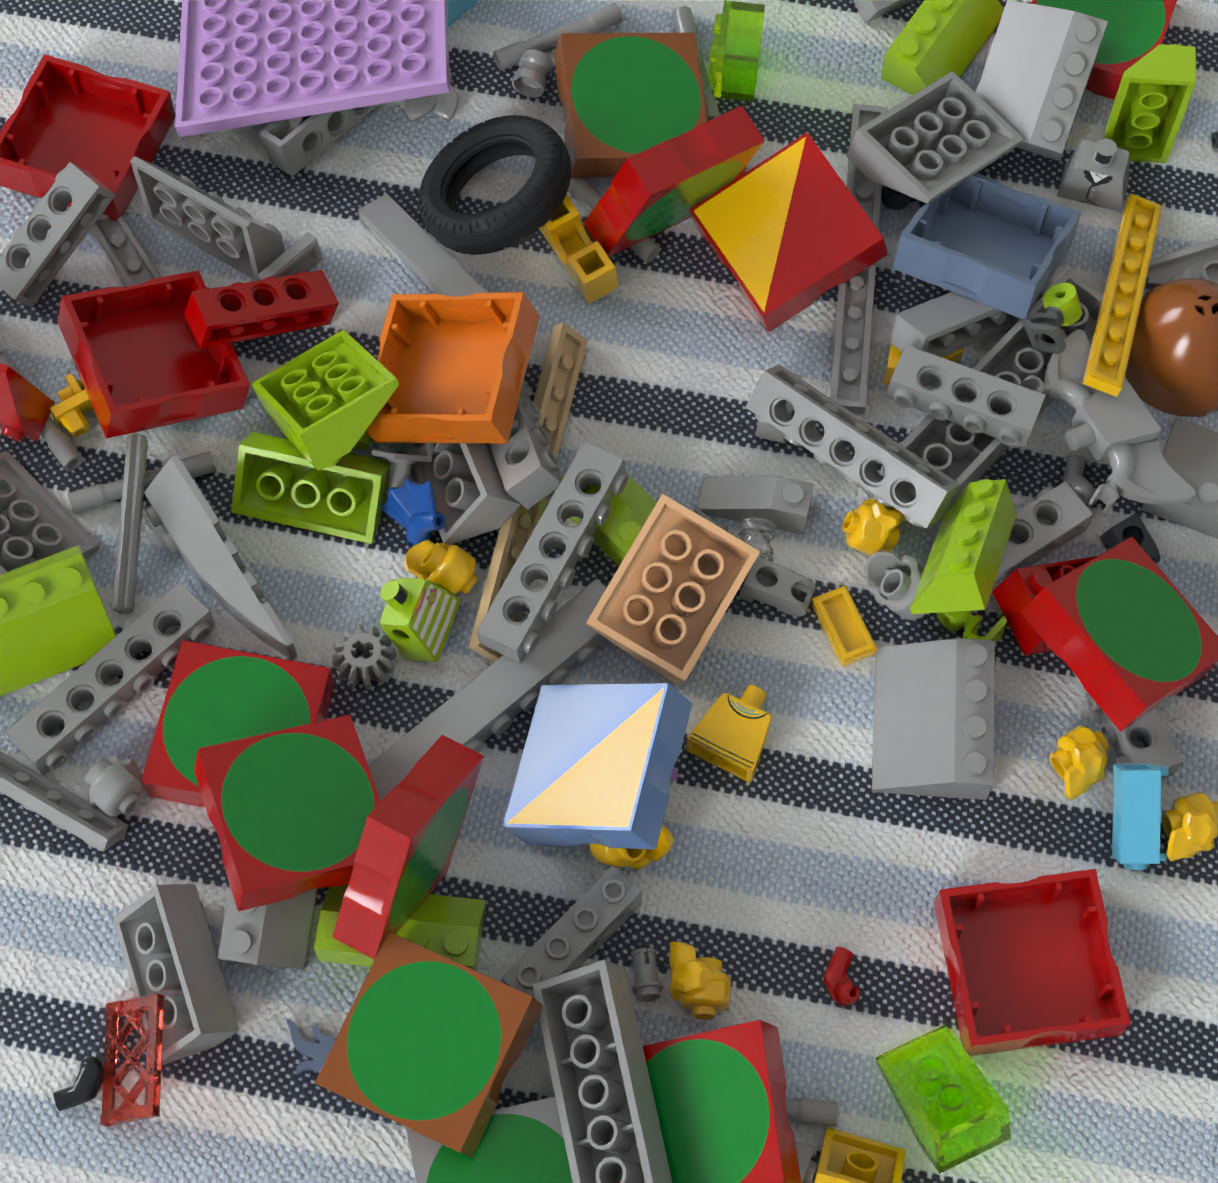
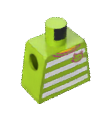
(418, 617)

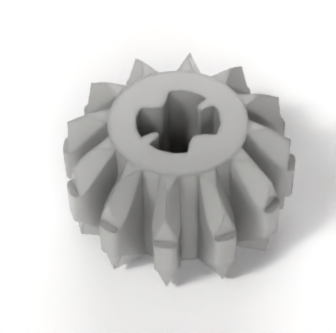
(356, 667)

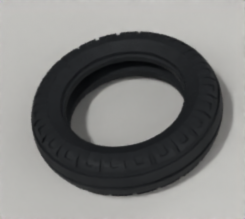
(516, 217)

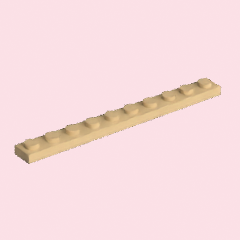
(553, 401)

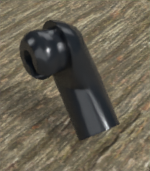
(85, 1087)

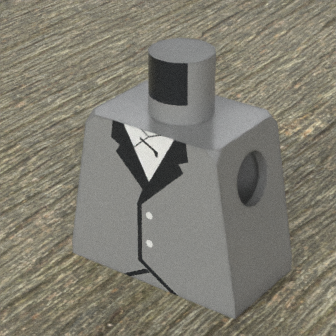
(1096, 174)

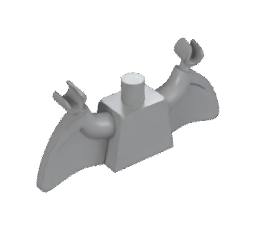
(1112, 430)

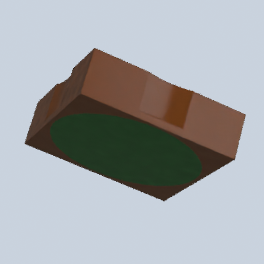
(625, 95)
(429, 1044)

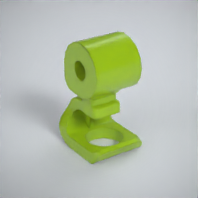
(965, 619)

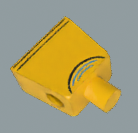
(733, 733)

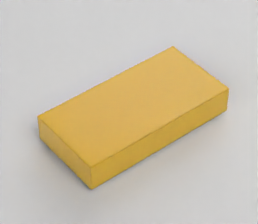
(843, 626)

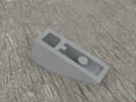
(767, 497)

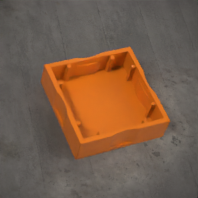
(455, 366)

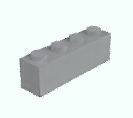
(948, 324)

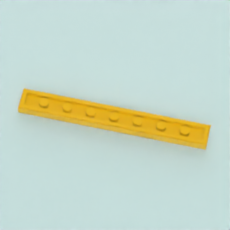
(1122, 296)

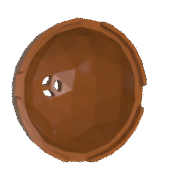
(1177, 348)

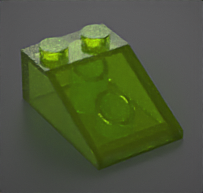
(945, 1098)

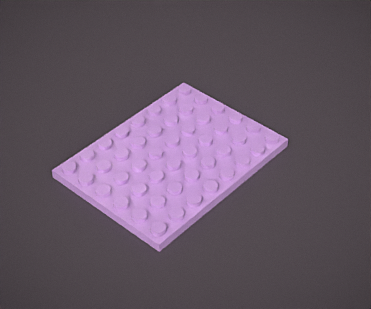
(304, 58)

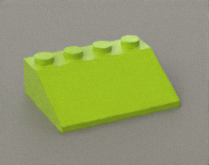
(326, 397)
(49, 619)

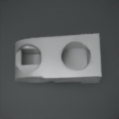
(777, 587)

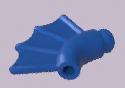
(414, 510)

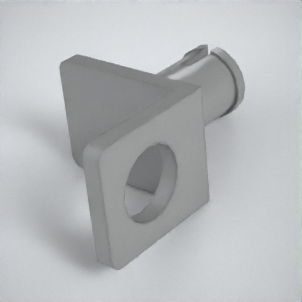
(402, 462)

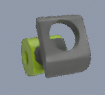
(1061, 309)

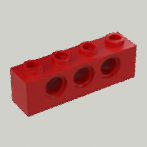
(260, 308)

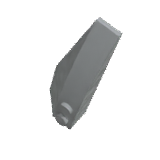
(196, 535)

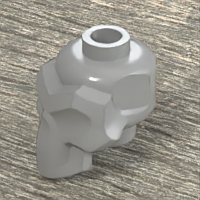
(894, 581)
(115, 786)

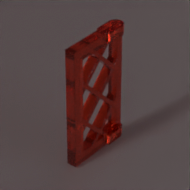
(149, 1077)

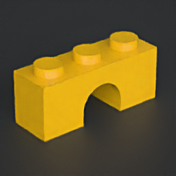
(582, 259)

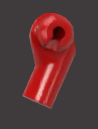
(836, 979)

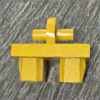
(73, 406)

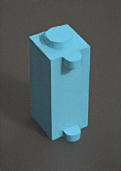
(1137, 815)

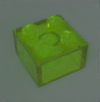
(736, 50)

